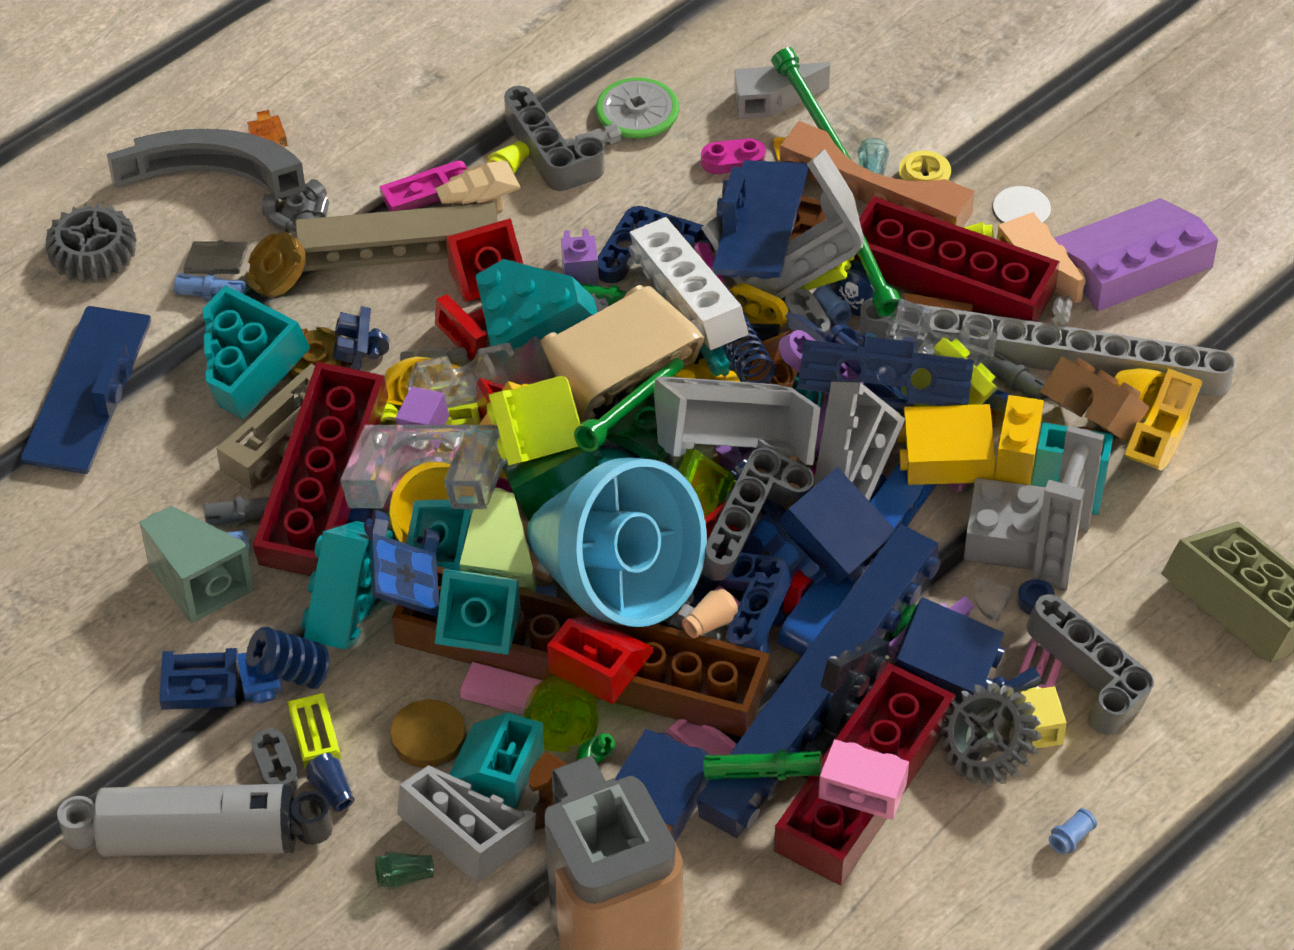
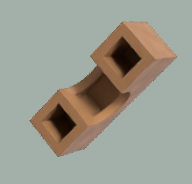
(1111, 407)

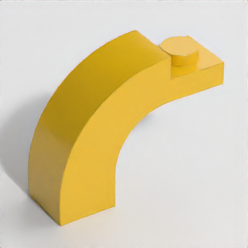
(1165, 426)

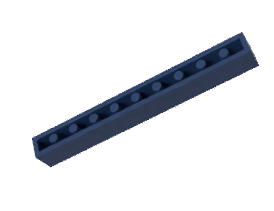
(800, 704)

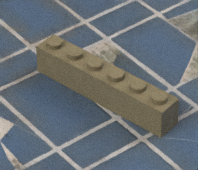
(387, 235)

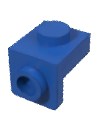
(257, 686)

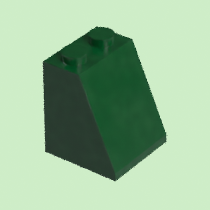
(547, 476)

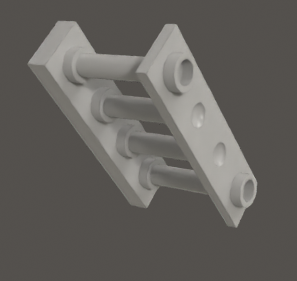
(1067, 507)

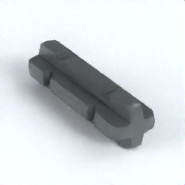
(457, 356)

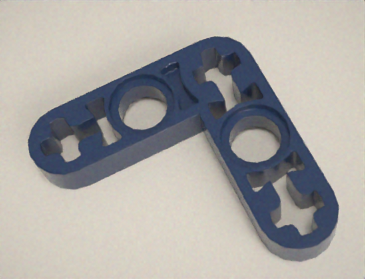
(616, 273)
(757, 588)

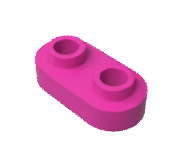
(723, 155)

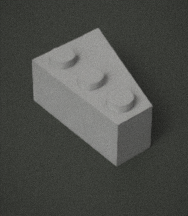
(857, 435)
(463, 824)

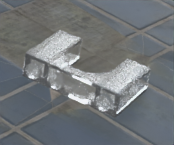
(390, 450)

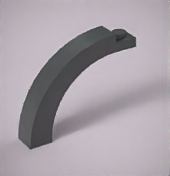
(210, 150)

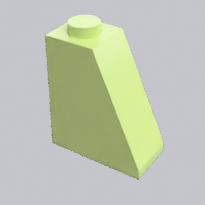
(498, 542)

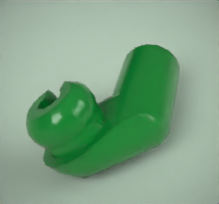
(598, 747)

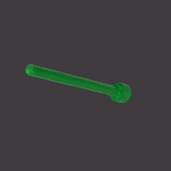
(787, 62)
(884, 297)
(593, 432)

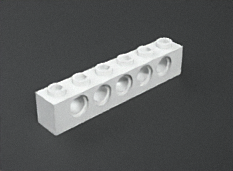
(688, 282)

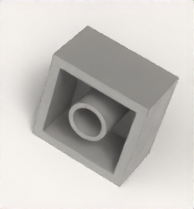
(1004, 523)

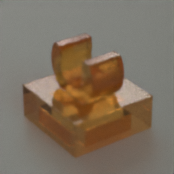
(268, 128)

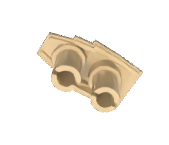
(480, 184)

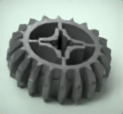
(90, 242)
(968, 759)

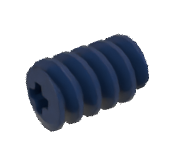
(288, 657)

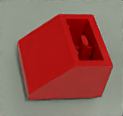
(596, 657)

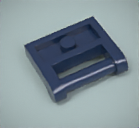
(199, 686)

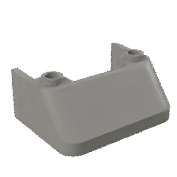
(818, 247)
(734, 415)

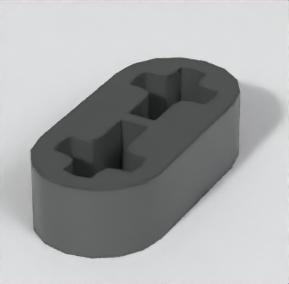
(282, 759)

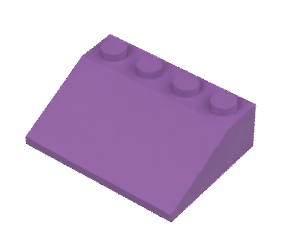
(1139, 251)

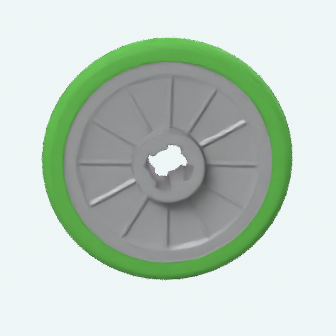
(638, 107)

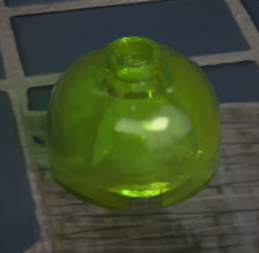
(565, 711)

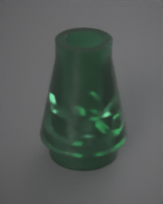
(402, 869)

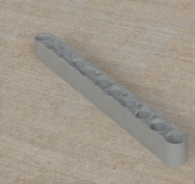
(1044, 344)

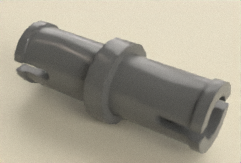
(1016, 377)
(235, 511)

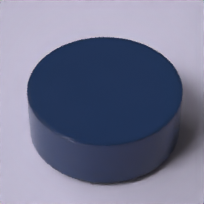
(1030, 592)

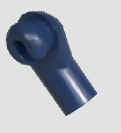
(1022, 682)

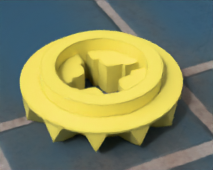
(934, 164)

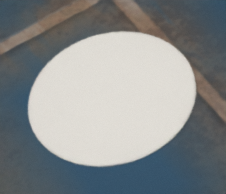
(1021, 201)

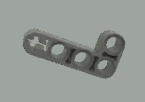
(558, 162)
(744, 514)
(1095, 659)

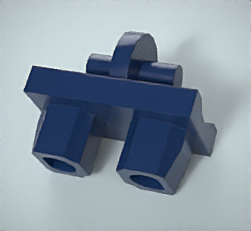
(362, 342)

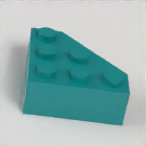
(530, 302)
(247, 349)
(340, 586)

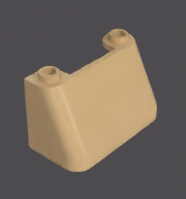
(620, 347)

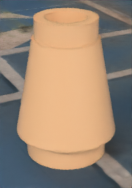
(711, 613)

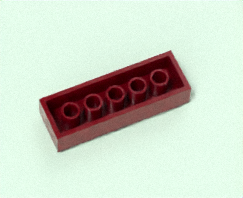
(957, 262)
(308, 483)
(895, 718)

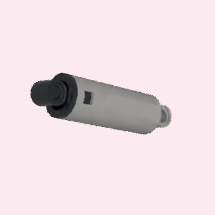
(195, 820)

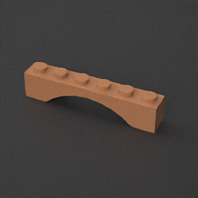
(934, 198)

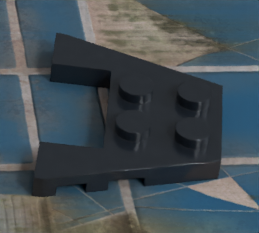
(849, 682)

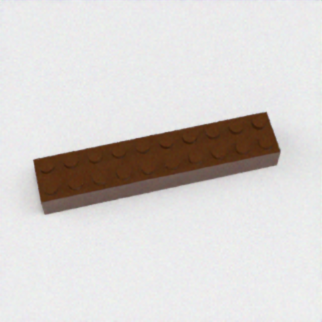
(682, 678)

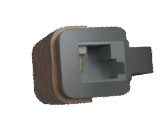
(611, 864)

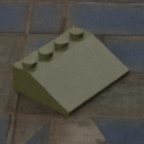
(1240, 585)

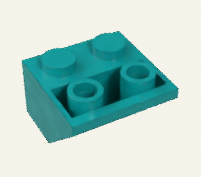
(1050, 456)
(500, 756)

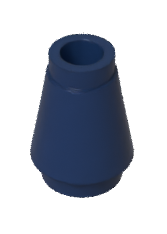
(329, 779)

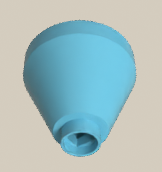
(623, 541)

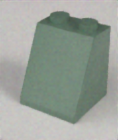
(196, 562)

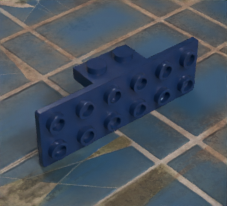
(758, 217)
(86, 390)

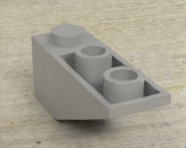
(765, 92)

